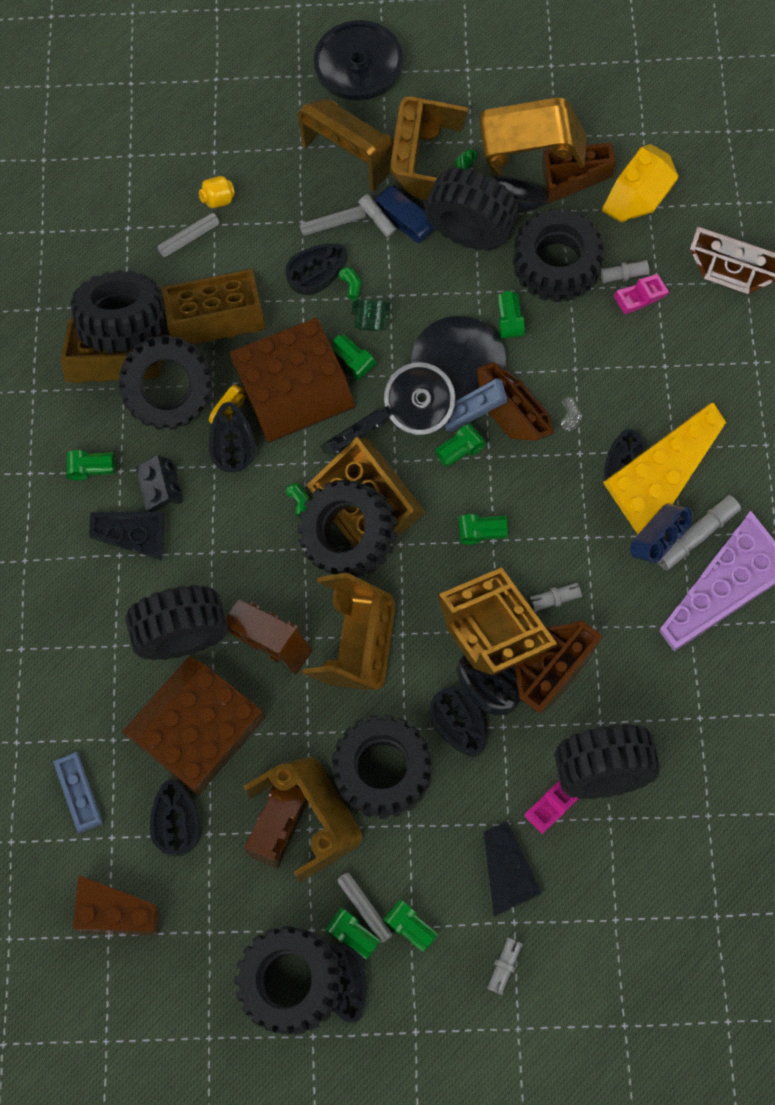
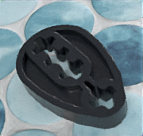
(320, 279)
(244, 442)
(619, 452)
(483, 695)
(444, 724)
(160, 825)
(357, 989)

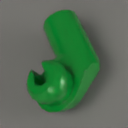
(466, 159)
(349, 275)
(300, 495)

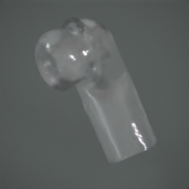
(573, 414)

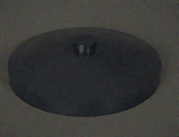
(358, 60)
(459, 348)

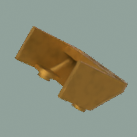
(416, 121)
(529, 128)
(349, 133)
(364, 635)
(340, 829)

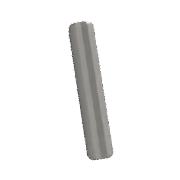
(332, 220)
(188, 234)
(364, 907)

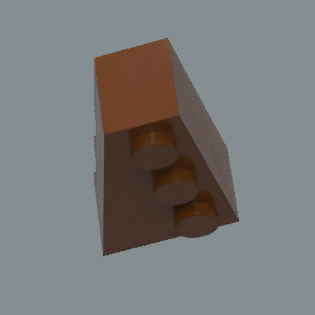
(566, 177)
(110, 911)

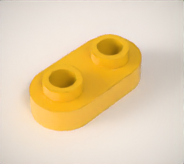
(234, 395)

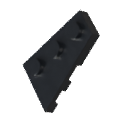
(130, 530)

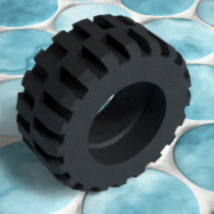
(471, 209)
(562, 229)
(117, 311)
(141, 405)
(318, 522)
(176, 622)
(374, 733)
(607, 761)
(255, 972)

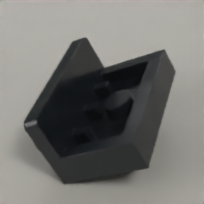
(159, 483)

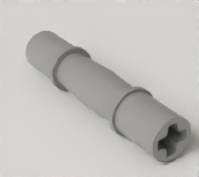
(700, 531)

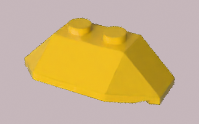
(641, 184)

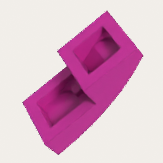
(642, 294)
(549, 808)

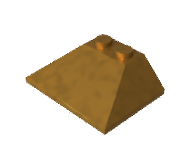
(493, 623)

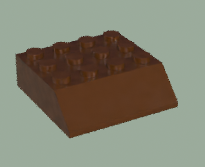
(292, 380)
(194, 724)

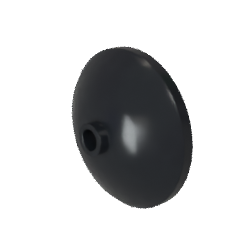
(527, 195)
(403, 400)

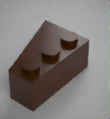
(268, 634)
(276, 826)

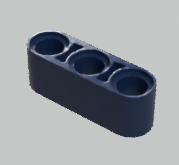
(404, 214)
(661, 533)

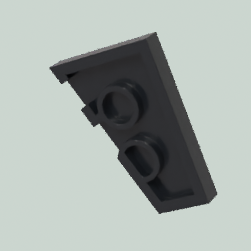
(338, 442)
(508, 870)

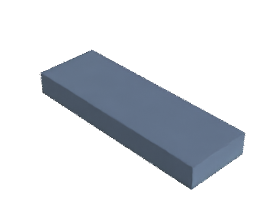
(477, 404)
(78, 792)

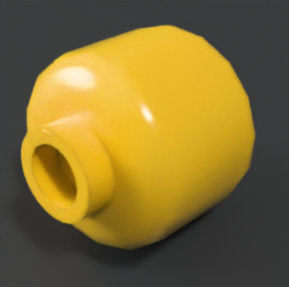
(216, 192)

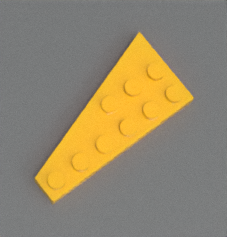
(664, 468)

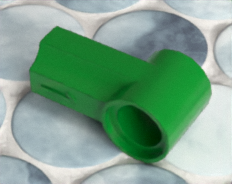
(510, 321)
(356, 361)
(466, 442)
(81, 464)
(475, 529)
(405, 922)
(348, 930)

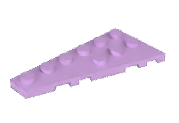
(731, 580)

